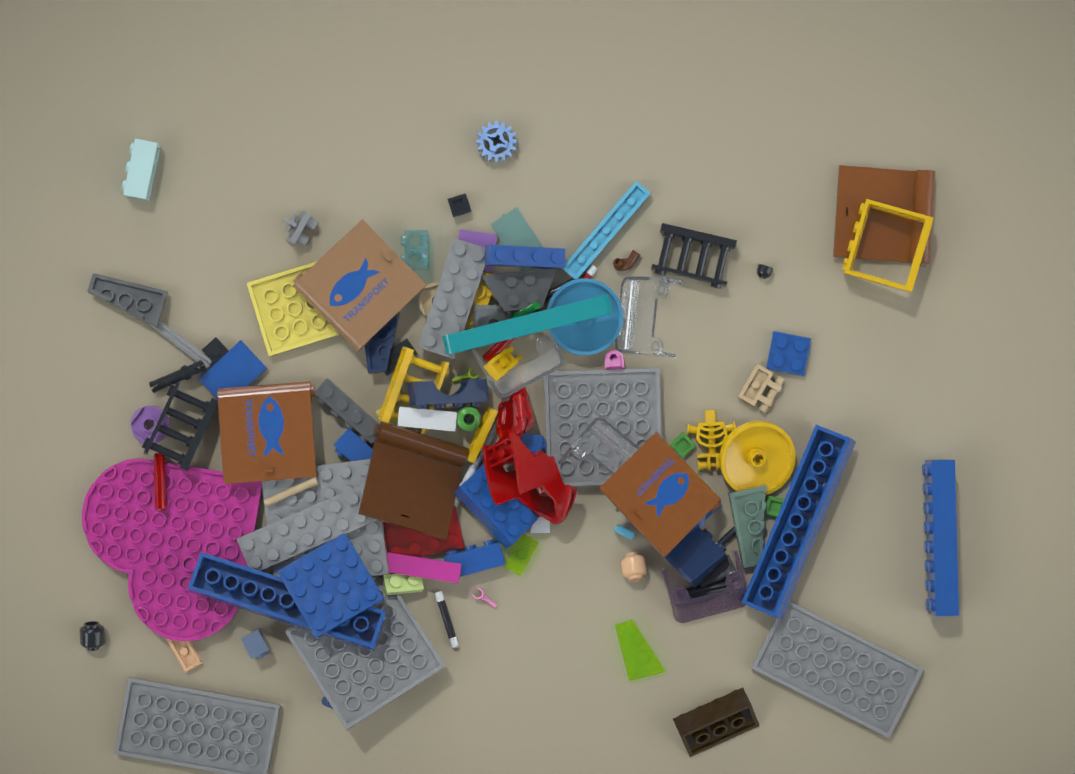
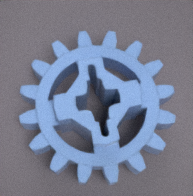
(507, 146)

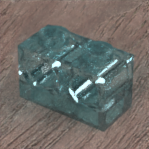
(421, 249)

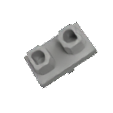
(304, 220)

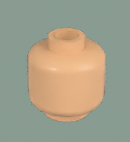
(633, 567)

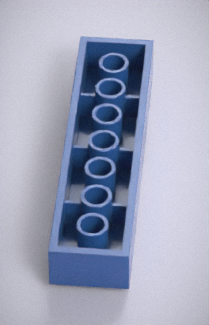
(941, 537)

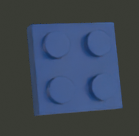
(788, 353)

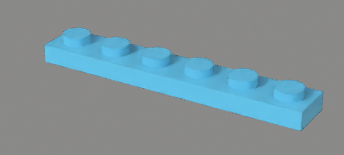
(606, 230)

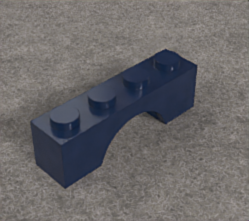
(426, 393)

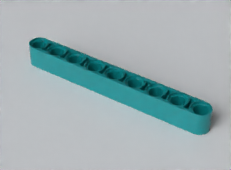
(527, 324)

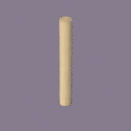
(291, 491)

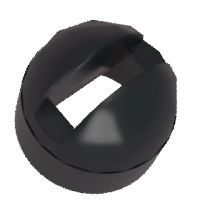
(764, 271)

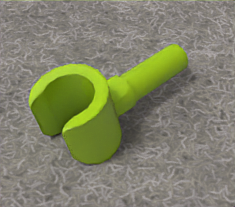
(465, 376)

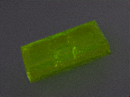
(521, 554)

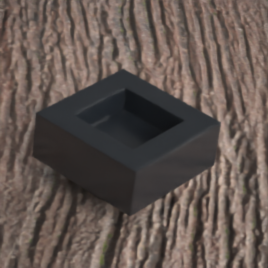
(459, 205)
(215, 350)

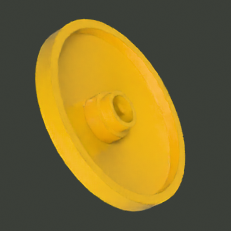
(757, 456)

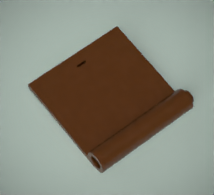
(413, 479)

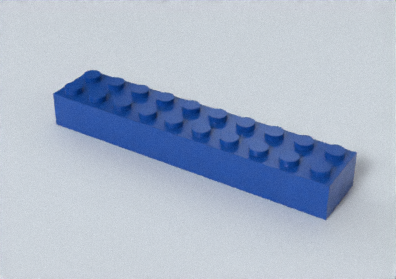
(798, 522)
(268, 597)

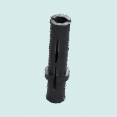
(184, 373)

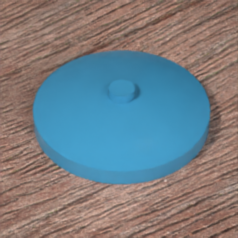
(589, 335)

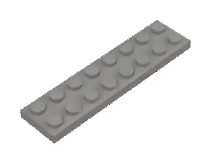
(304, 530)

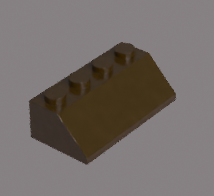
(716, 722)

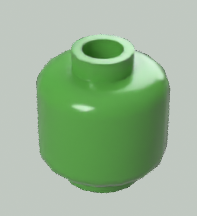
(475, 421)

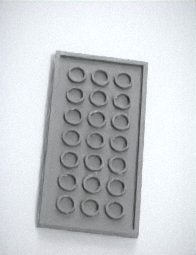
(837, 669)
(196, 728)

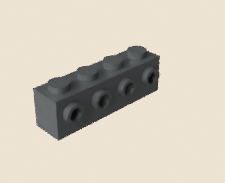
(348, 409)

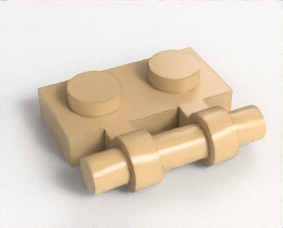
(755, 386)

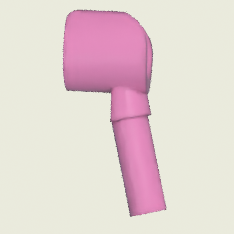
(485, 598)

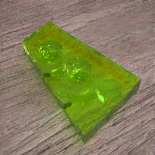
(636, 652)

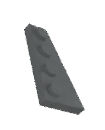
(135, 299)

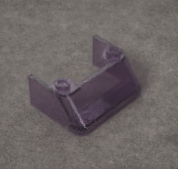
(689, 609)

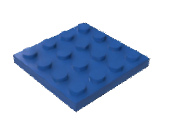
(330, 585)

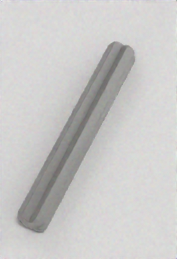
(183, 344)

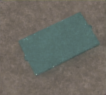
(515, 231)

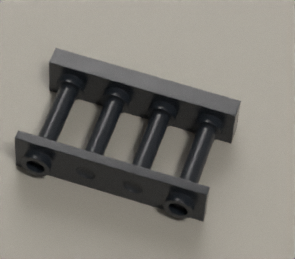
(707, 241)
(191, 442)

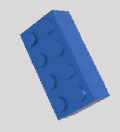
(504, 521)

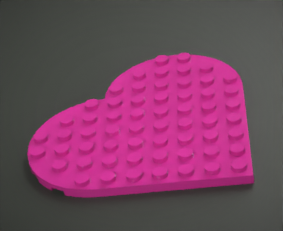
(164, 545)

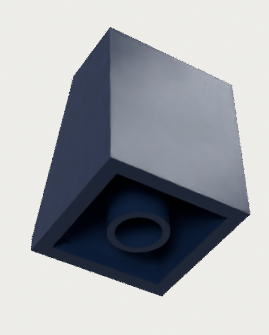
(696, 556)

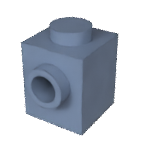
(256, 644)

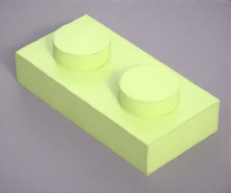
(401, 584)

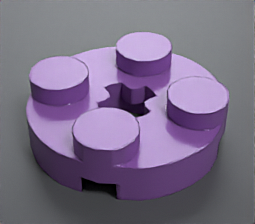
(139, 425)

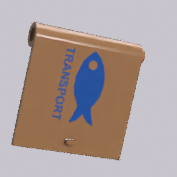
(358, 286)

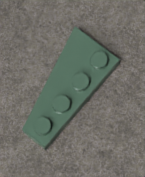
(749, 522)

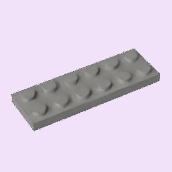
(453, 295)

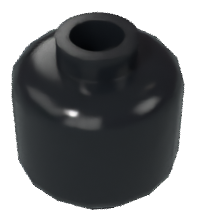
(92, 635)

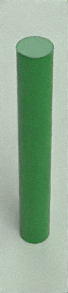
(527, 310)

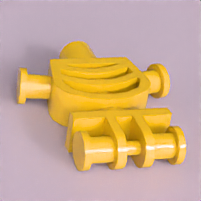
(710, 422)

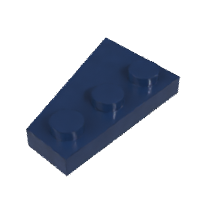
(380, 347)

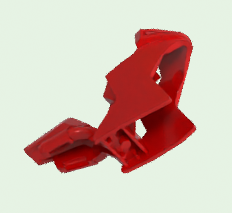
(531, 468)

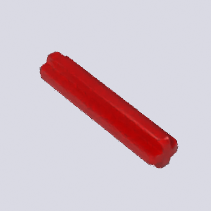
(159, 481)

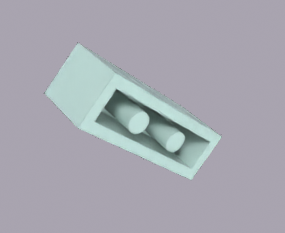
(141, 169)

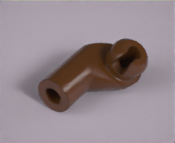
(626, 263)

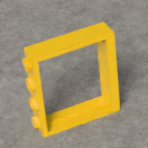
(859, 228)

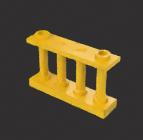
(401, 376)

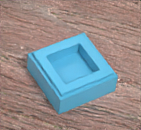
(624, 531)

